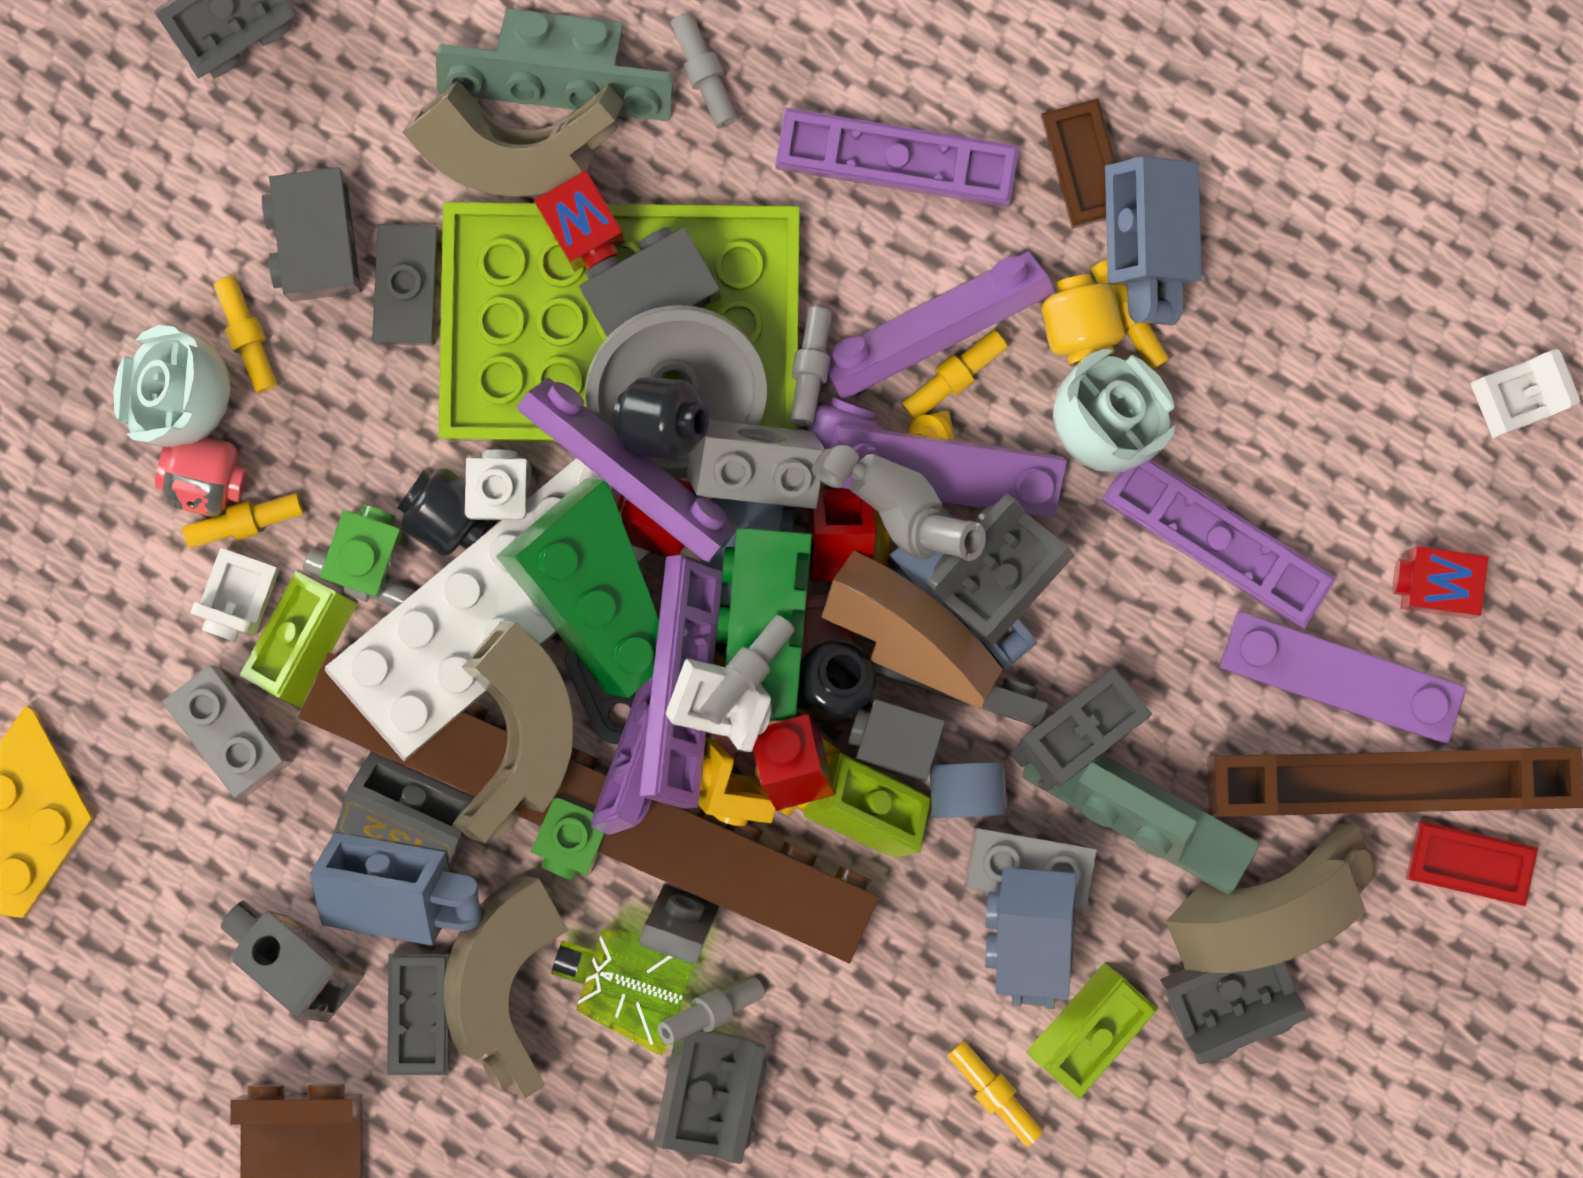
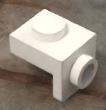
(1525, 393)
(497, 486)
(235, 595)
(696, 685)

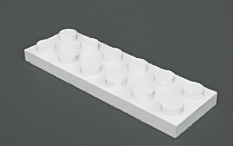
(410, 664)

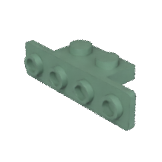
(556, 65)
(1157, 821)

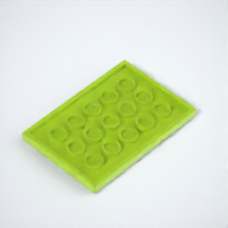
(520, 317)

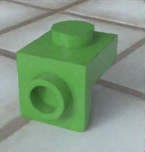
(362, 550)
(568, 840)

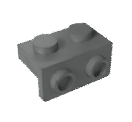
(218, 30)
(1006, 577)
(1232, 1009)
(711, 1095)

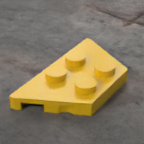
(38, 814)

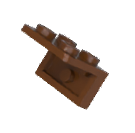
(299, 1132)

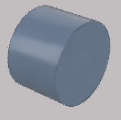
(968, 790)

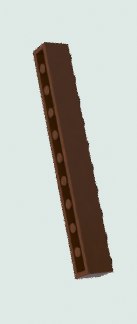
(669, 842)

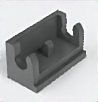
(1081, 730)

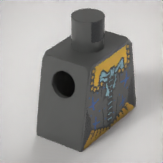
(307, 973)

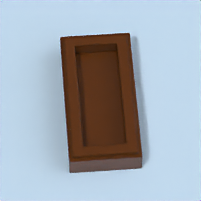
(1079, 154)

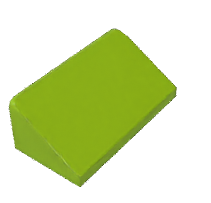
(297, 639)
(872, 808)
(1092, 1030)

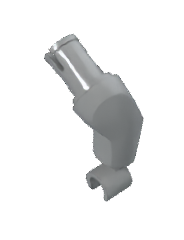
(904, 503)

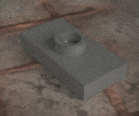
(405, 284)
(678, 924)
(417, 1015)

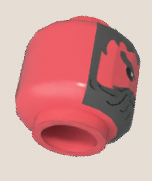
(201, 476)

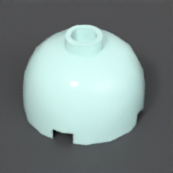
(171, 388)
(1113, 412)

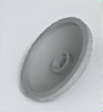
(689, 340)

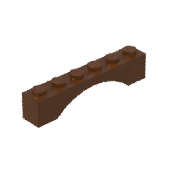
(1395, 782)

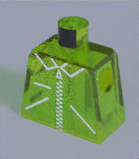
(625, 984)

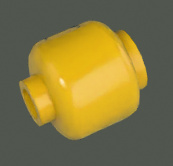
(1082, 318)

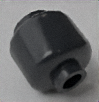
(660, 417)
(437, 513)
(835, 682)

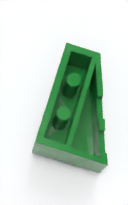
(767, 580)
(589, 586)

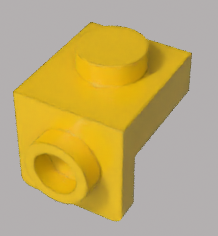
(730, 796)

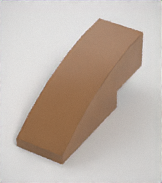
(911, 631)

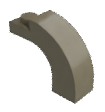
(506, 160)
(537, 725)
(1276, 918)
(481, 973)

